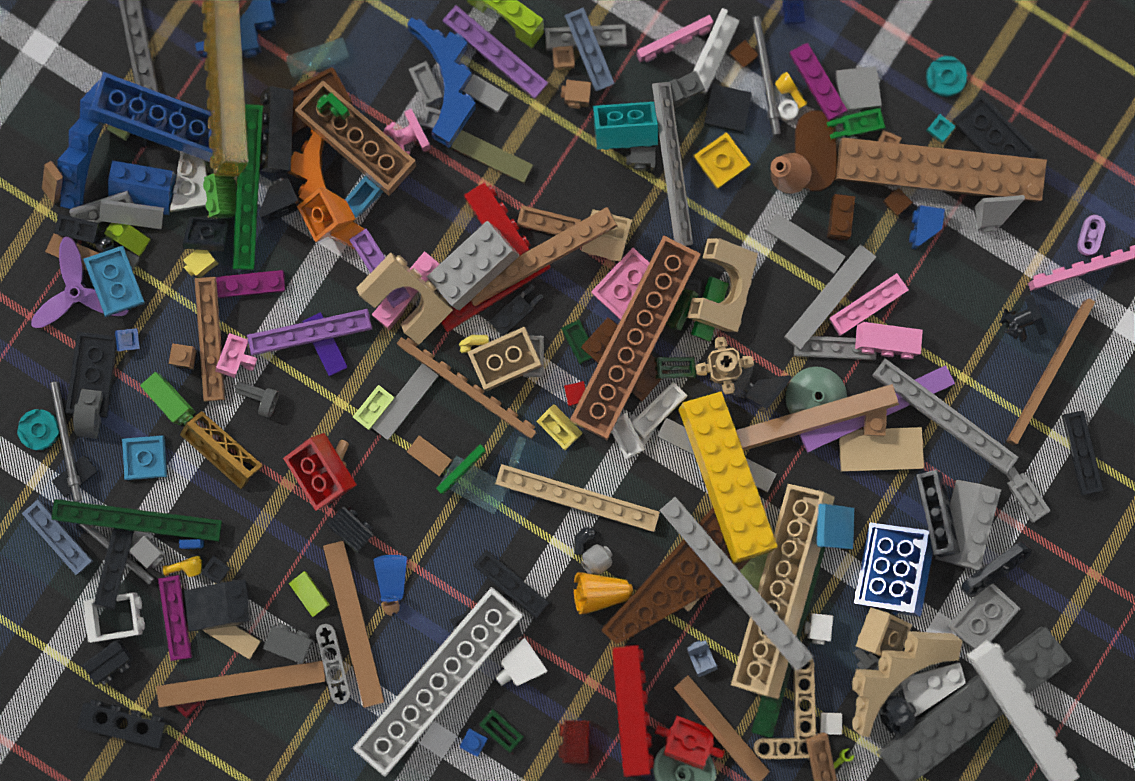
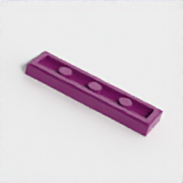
(175, 618)

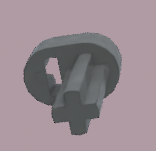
(267, 397)

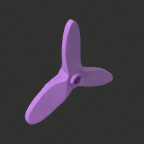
(72, 273)

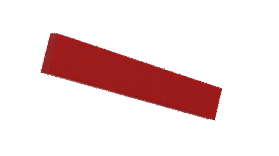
(458, 317)

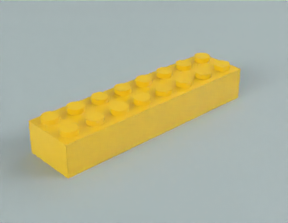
(727, 477)

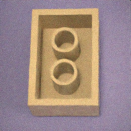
(505, 359)

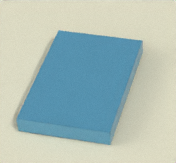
(114, 281)
(835, 526)

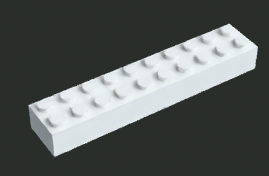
(438, 681)

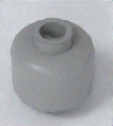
(597, 559)

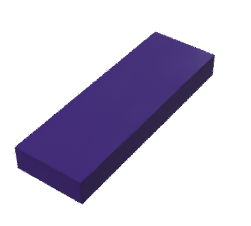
(328, 352)

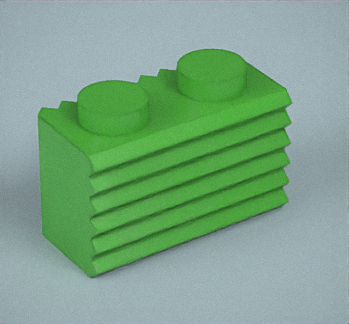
(220, 196)

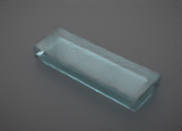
(317, 57)

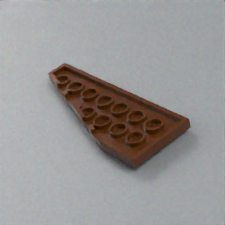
(671, 587)

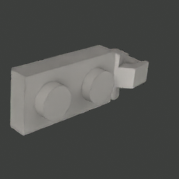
(1027, 495)

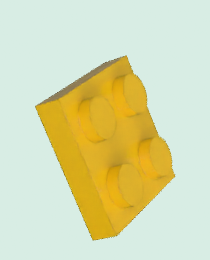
(721, 160)

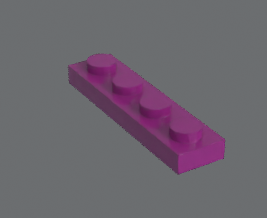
(818, 82)
(250, 284)

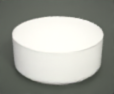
(788, 110)

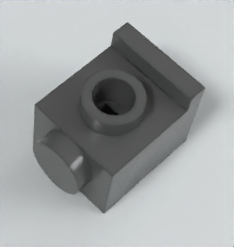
(641, 158)

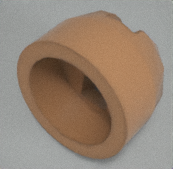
(391, 607)

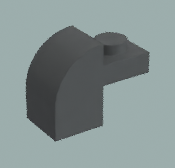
(685, 88)
(86, 414)

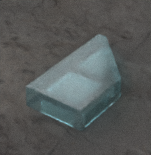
(517, 452)

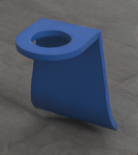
(391, 576)

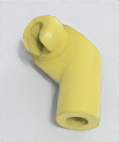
(465, 344)

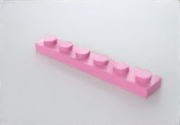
(1080, 268)

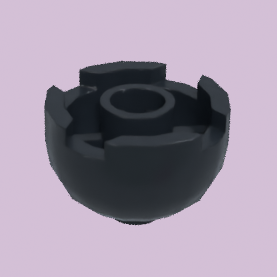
(898, 716)

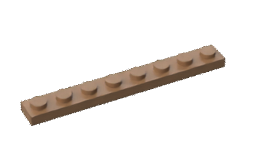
(549, 252)
(460, 382)

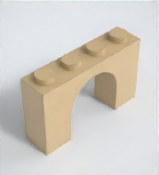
(740, 267)
(394, 274)

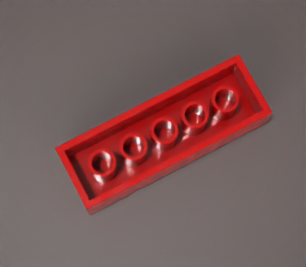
(631, 710)

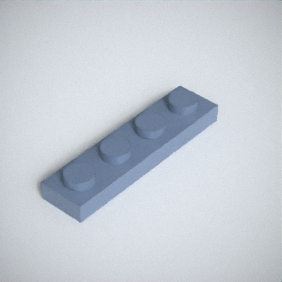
(589, 49)
(57, 537)

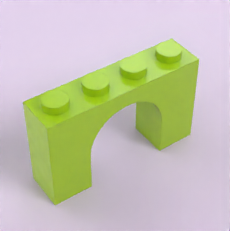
(526, 23)

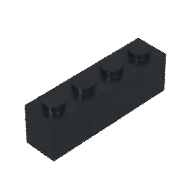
(276, 130)

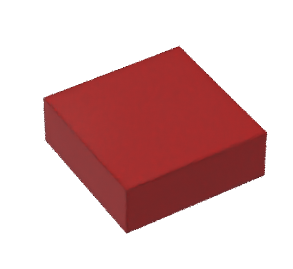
(574, 392)

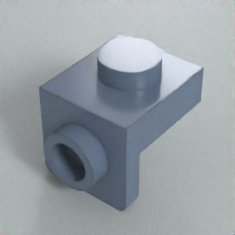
(701, 658)

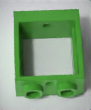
(168, 399)

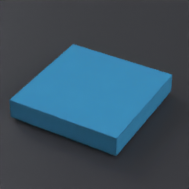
(144, 457)

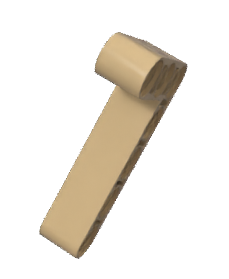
(799, 717)

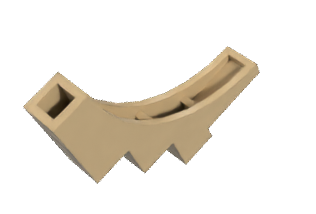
(894, 667)

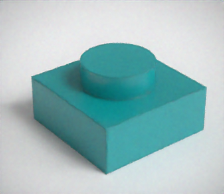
(940, 128)

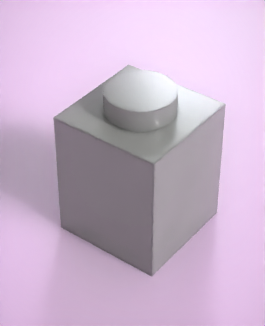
(147, 552)

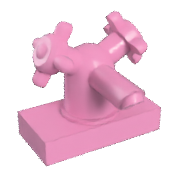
(409, 133)

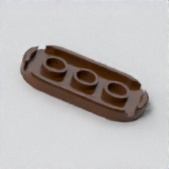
(816, 146)

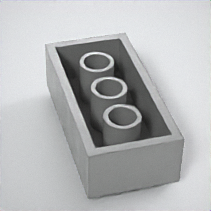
(473, 265)

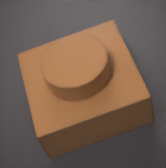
(563, 57)

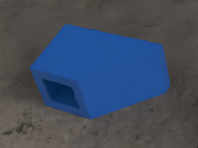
(927, 224)

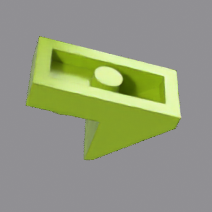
(128, 237)

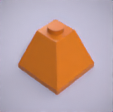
(325, 213)

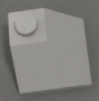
(994, 211)

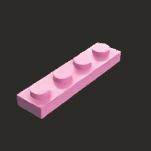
(668, 42)
(868, 304)

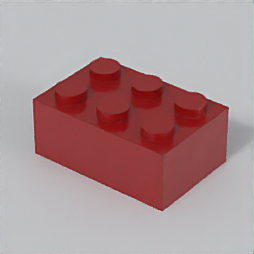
(319, 471)

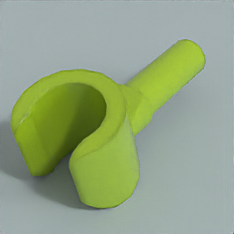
(841, 759)

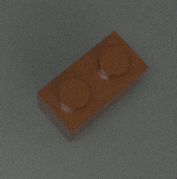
(841, 217)

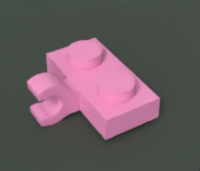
(234, 355)

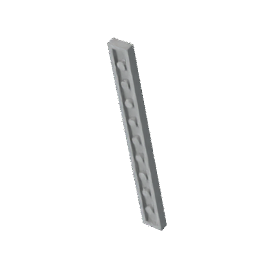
(736, 584)

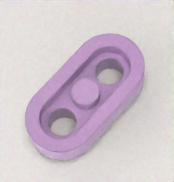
(1091, 236)

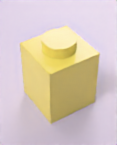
(199, 263)

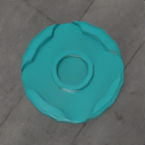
(946, 76)
(38, 429)

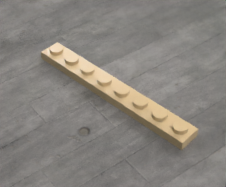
(577, 498)

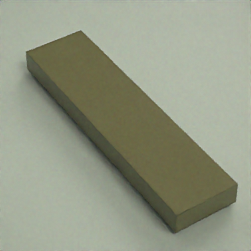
(492, 156)

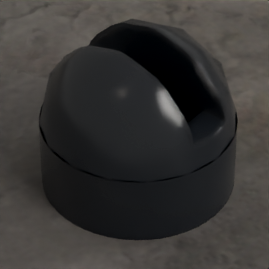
(101, 241)

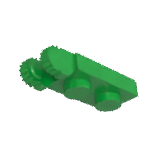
(858, 123)

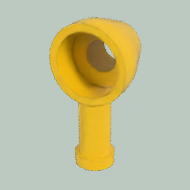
(786, 85)
(190, 566)

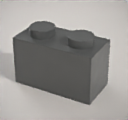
(288, 643)

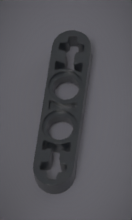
(996, 569)

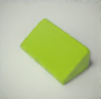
(309, 594)

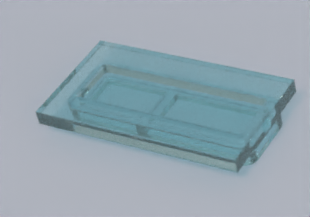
(477, 487)

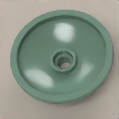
(804, 385)
(668, 769)

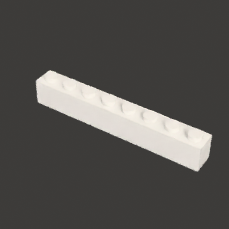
(1022, 714)

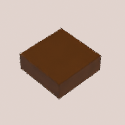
(743, 54)
(897, 202)

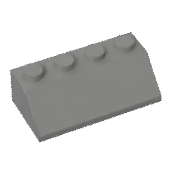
(972, 514)

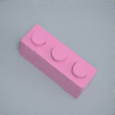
(888, 340)

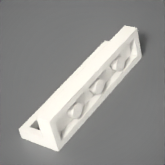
(715, 48)

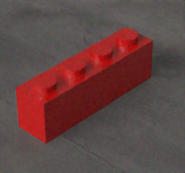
(486, 208)

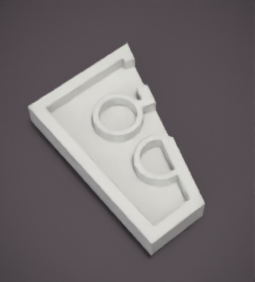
(189, 183)
(931, 686)

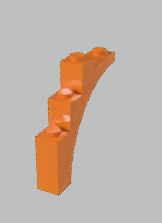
(309, 168)

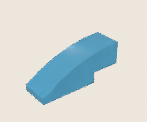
(363, 196)

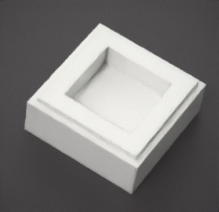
(831, 723)

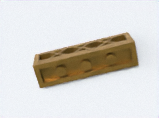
(217, 452)

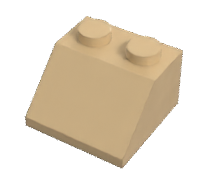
(612, 243)
(883, 632)

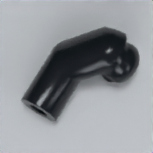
(581, 537)

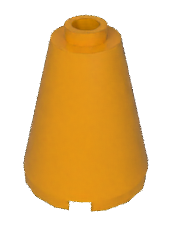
(599, 592)

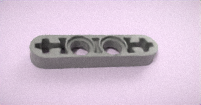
(335, 663)

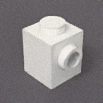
(819, 628)

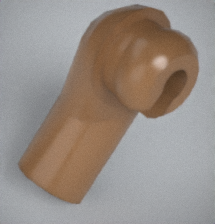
(341, 449)

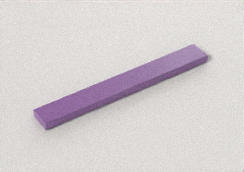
(933, 381)

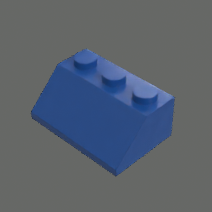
(145, 184)

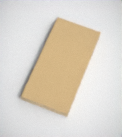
(896, 451)

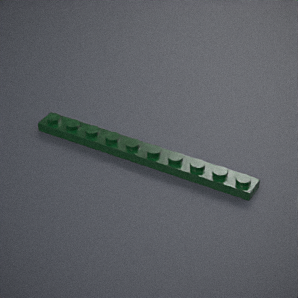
(768, 706)

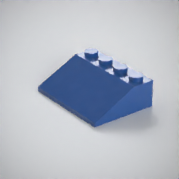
(895, 569)

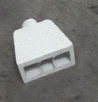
(520, 665)

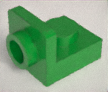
(335, 104)

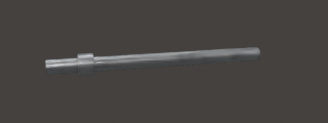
(773, 113)
(73, 479)
(130, 563)

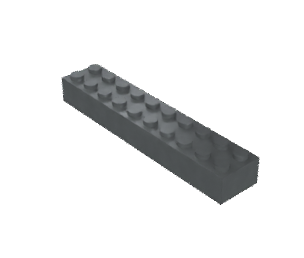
(970, 709)

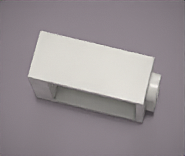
(92, 620)

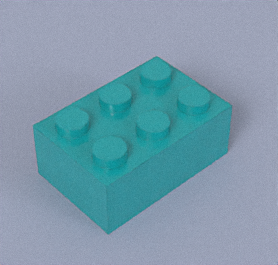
(625, 125)

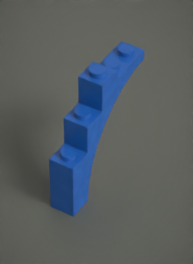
(258, 16)
(447, 53)
(76, 159)

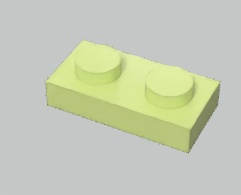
(373, 407)

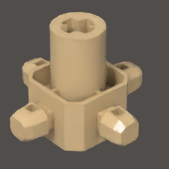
(719, 373)

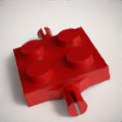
(689, 742)

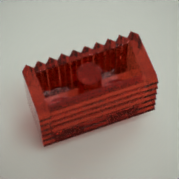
(575, 741)

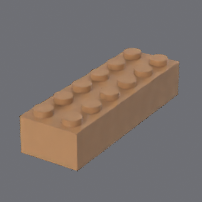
(358, 141)

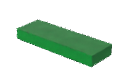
(716, 292)
(461, 469)

